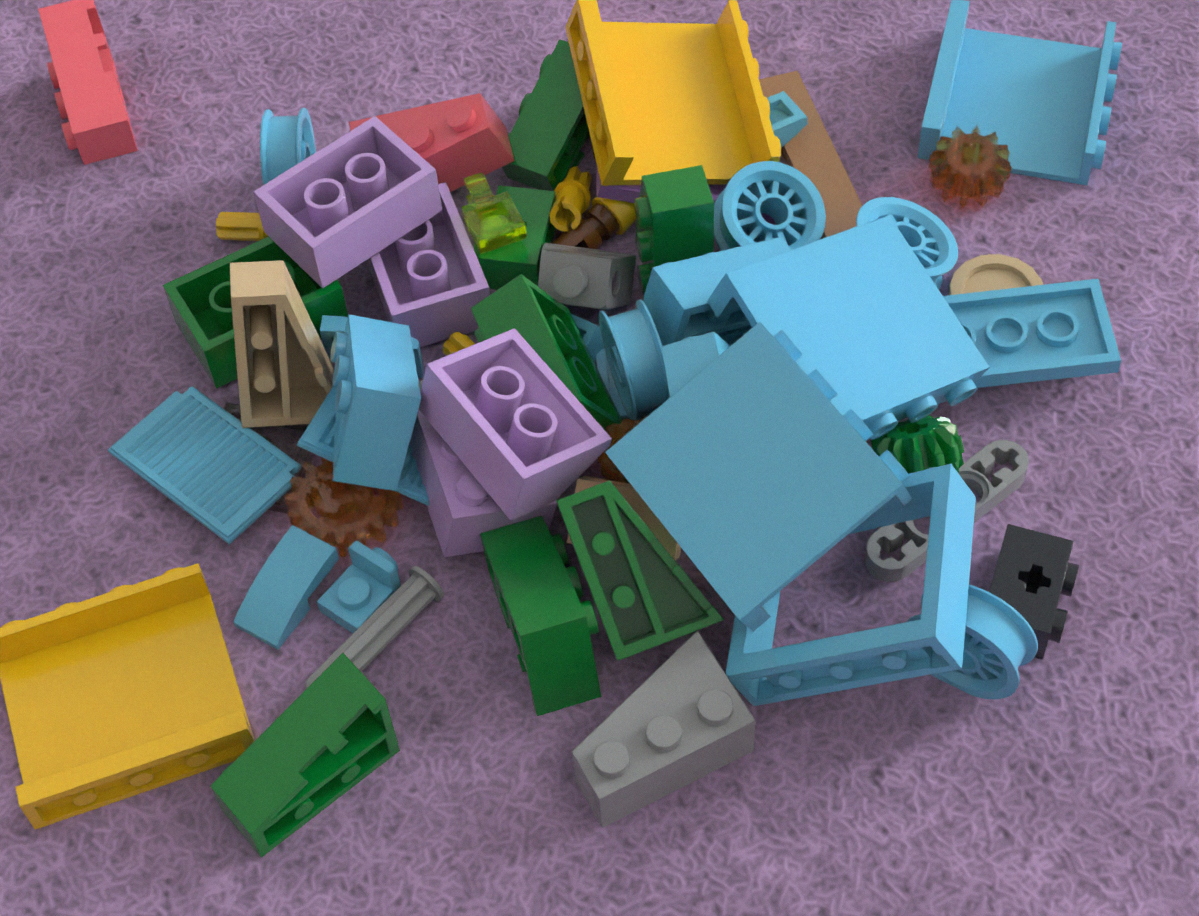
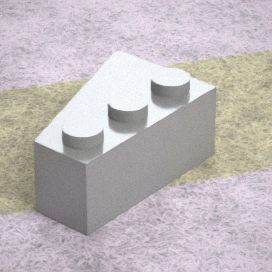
(664, 735)

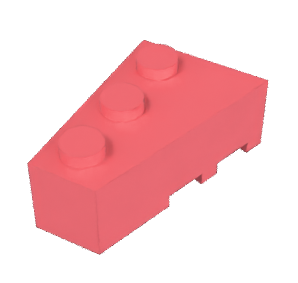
(87, 82)
(453, 137)

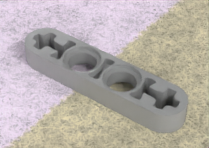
(975, 475)

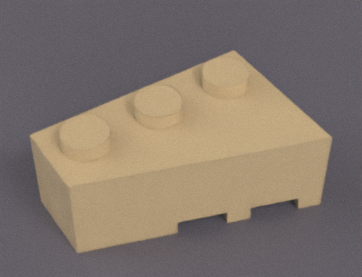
(277, 348)

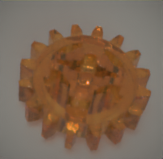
(346, 509)

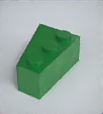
(549, 125)
(544, 613)

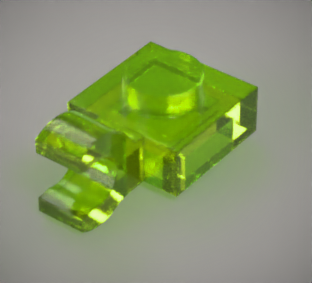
(491, 218)

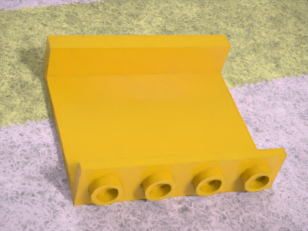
(670, 95)
(120, 695)

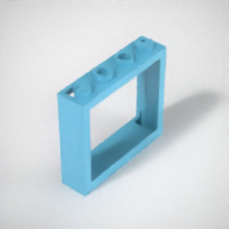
(886, 651)

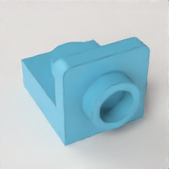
(361, 587)

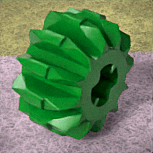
(923, 444)

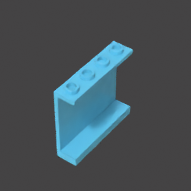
(1031, 91)
(863, 320)
(757, 470)

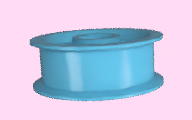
(284, 142)
(771, 190)
(921, 229)
(635, 359)
(994, 647)

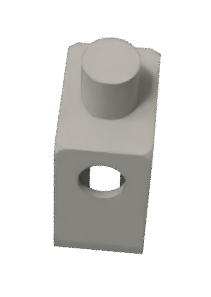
(586, 275)

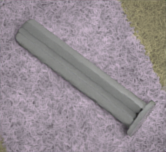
(386, 621)

